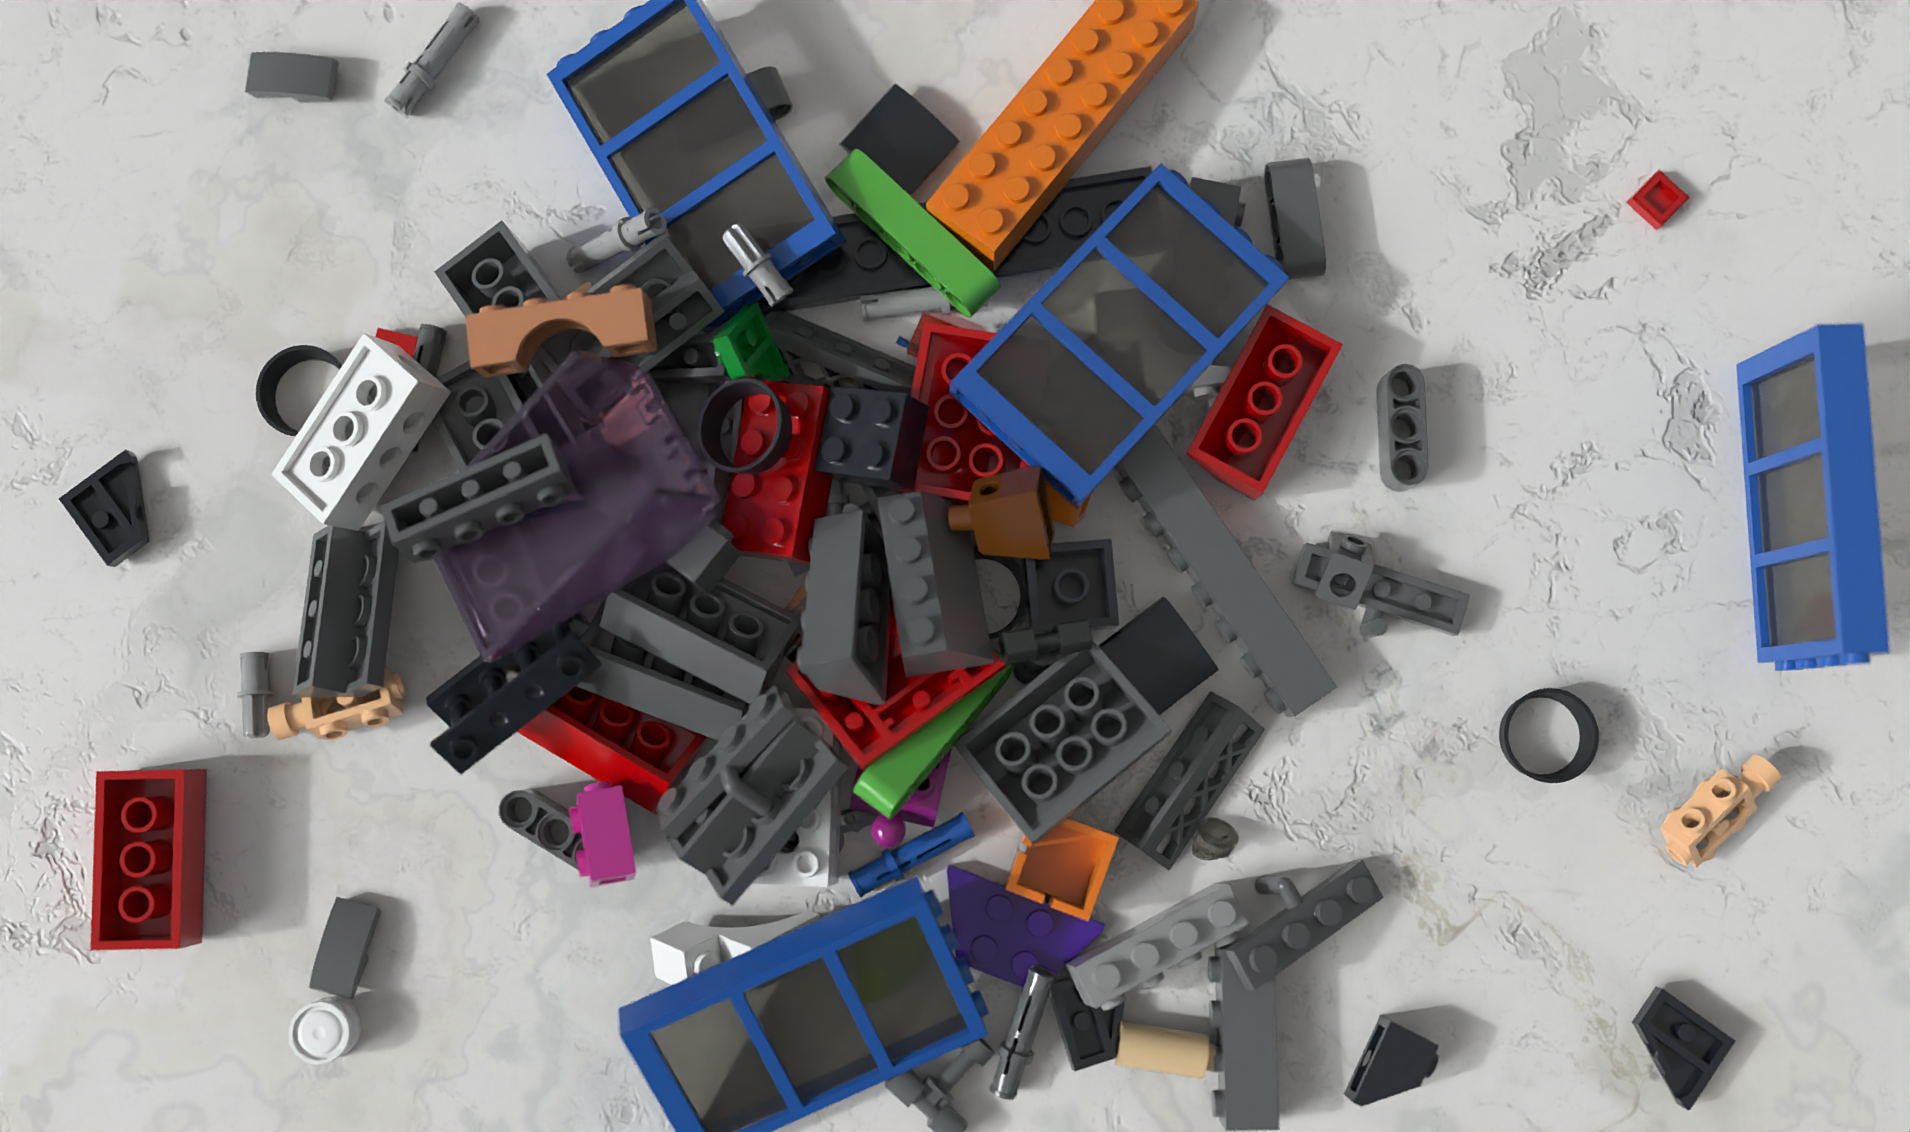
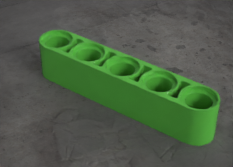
(913, 233)
(901, 771)

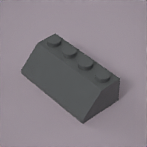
(933, 586)
(847, 609)
(719, 637)
(656, 685)

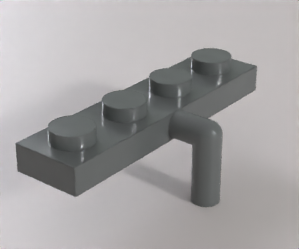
(1388, 594)
(725, 762)
(1303, 922)

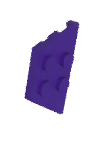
(1009, 932)

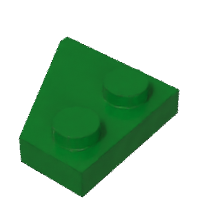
(749, 348)

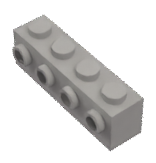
(1156, 945)

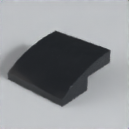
(902, 138)
(1159, 655)

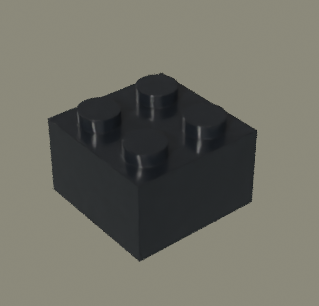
(872, 438)
(1073, 586)

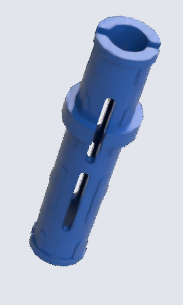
(910, 855)

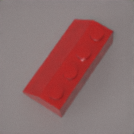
(1263, 402)
(616, 744)

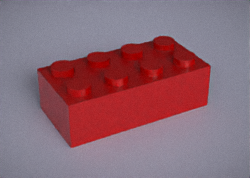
(777, 508)
(148, 859)

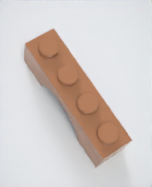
(506, 339)

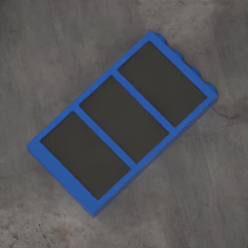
(695, 141)
(1118, 334)
(1812, 501)
(807, 1017)

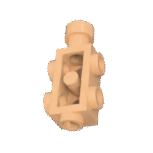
(322, 720)
(1705, 812)

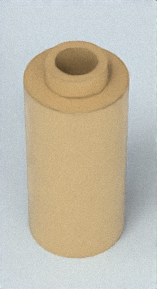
(1164, 1050)

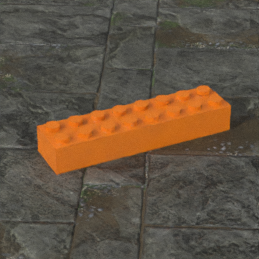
(1057, 122)

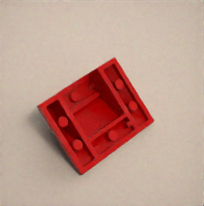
(911, 703)

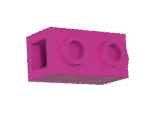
(604, 834)

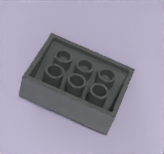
(1061, 740)

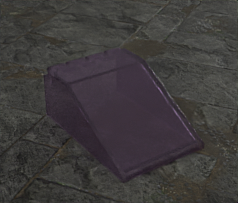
(631, 512)

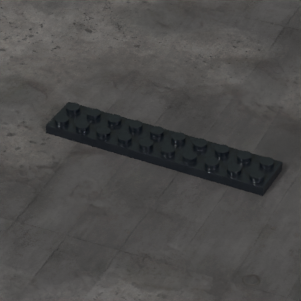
(872, 267)

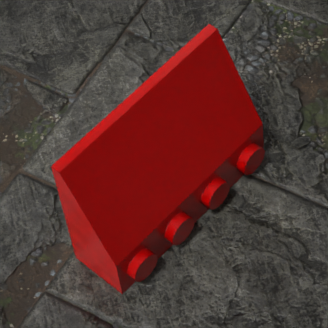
(955, 443)

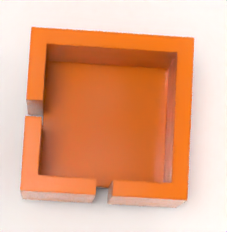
(1064, 864)

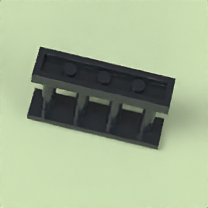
(497, 699)

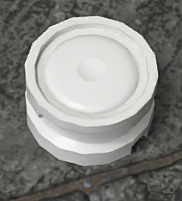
(324, 1030)

